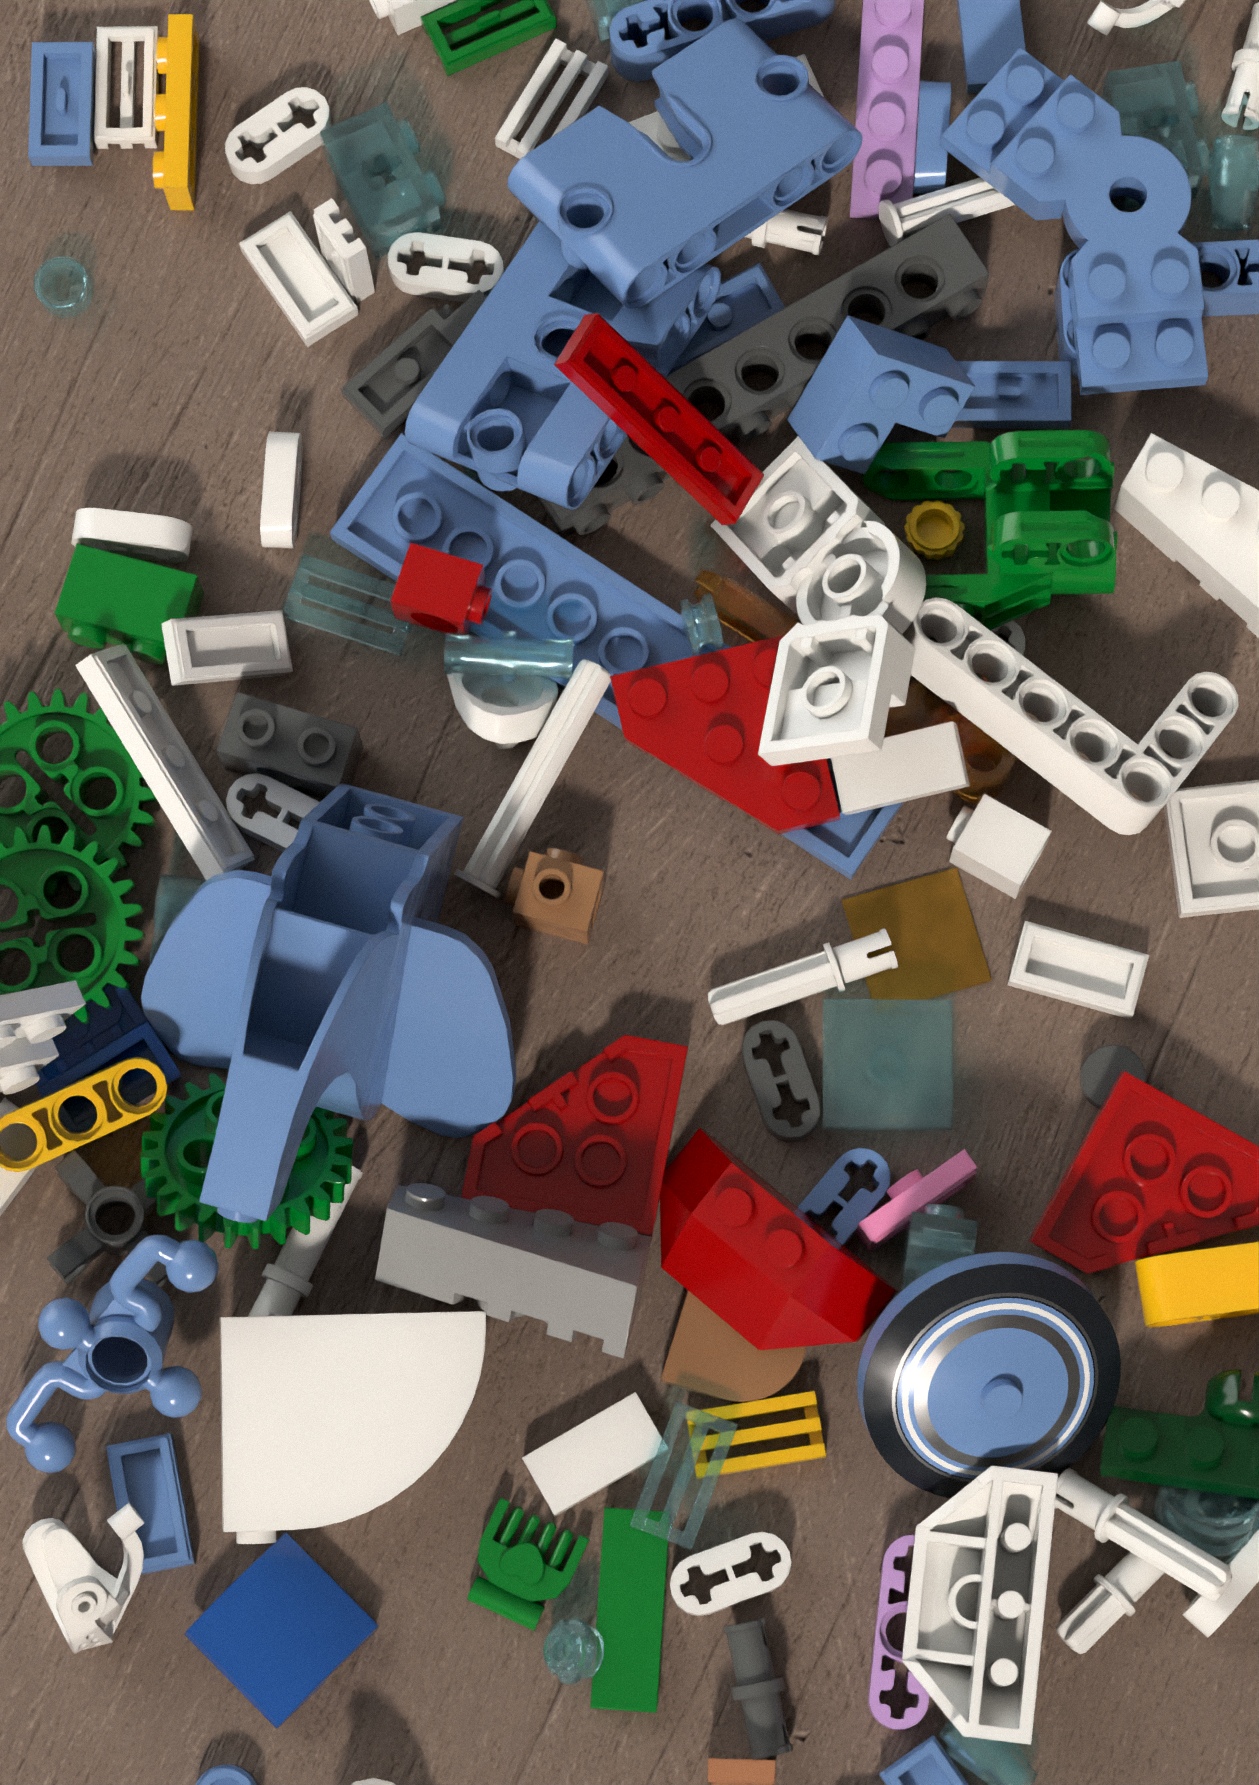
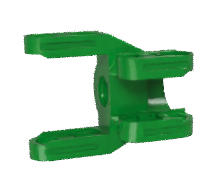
(1041, 512)

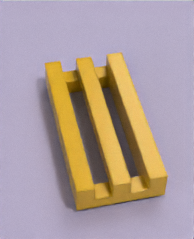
(809, 1425)

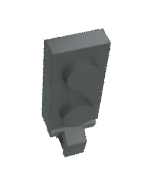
(397, 376)

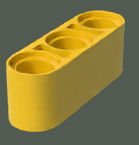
(111, 1109)
(1199, 1285)

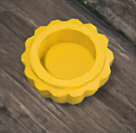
(934, 529)

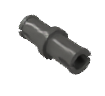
(758, 1688)

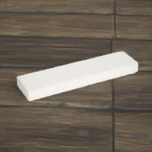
(165, 761)

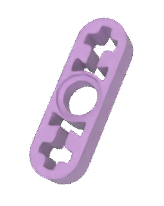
(884, 1680)

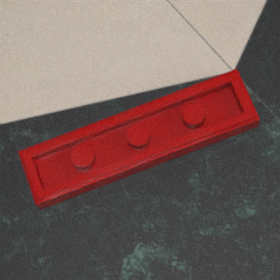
(659, 419)

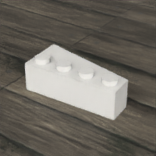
(1198, 520)

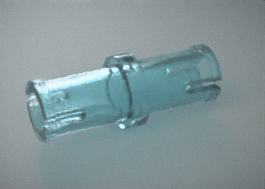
(508, 656)

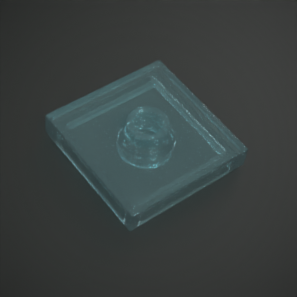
(887, 1065)

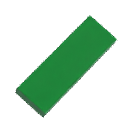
(629, 1614)

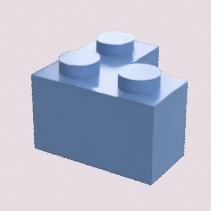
(870, 384)

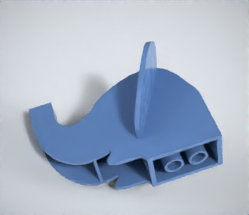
(332, 993)

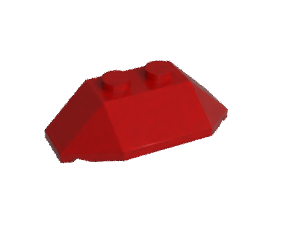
(760, 1255)

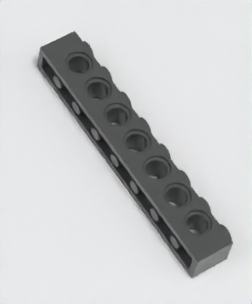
(932, 256)

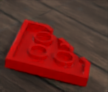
(708, 725)
(589, 1139)
(1148, 1182)

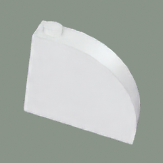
(337, 1412)

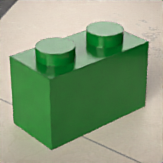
(124, 602)

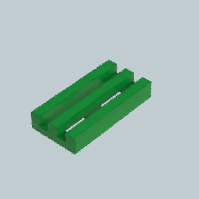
(489, 45)

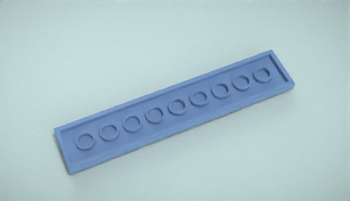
(547, 592)

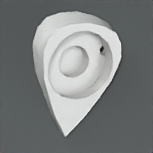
(502, 709)

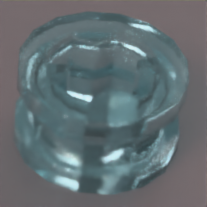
(80, 294)
(701, 624)

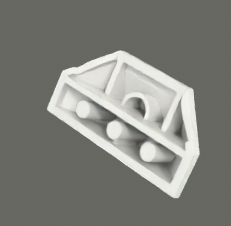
(982, 1602)

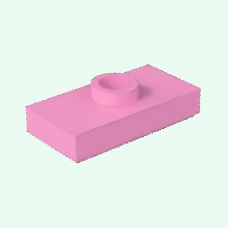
(912, 1194)

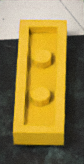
(177, 112)

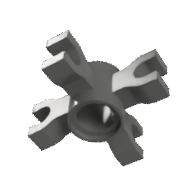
(91, 1241)

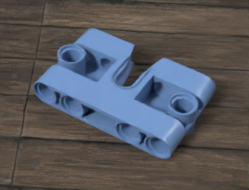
(651, 220)
(508, 394)

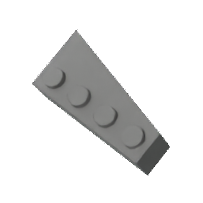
(516, 1262)

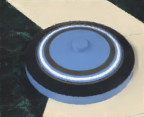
(986, 1370)

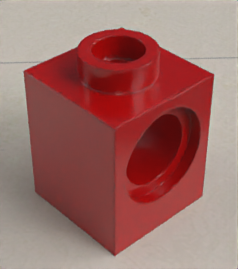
(440, 591)

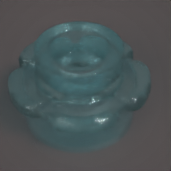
(573, 1650)

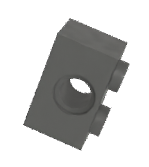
(289, 746)

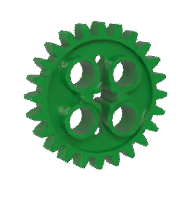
(94, 756)
(30, 872)
(179, 1153)

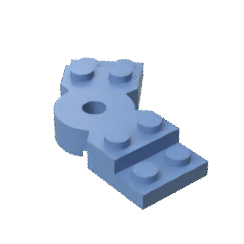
(1135, 278)

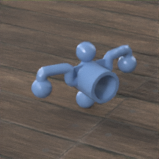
(103, 1359)

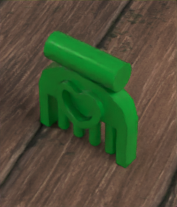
(520, 1572)

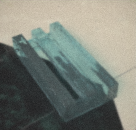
(337, 625)
(664, 1528)

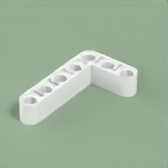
(1065, 720)

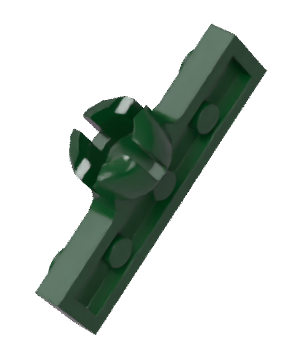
(1190, 1452)

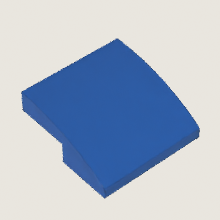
(105, 1041)
(281, 1630)

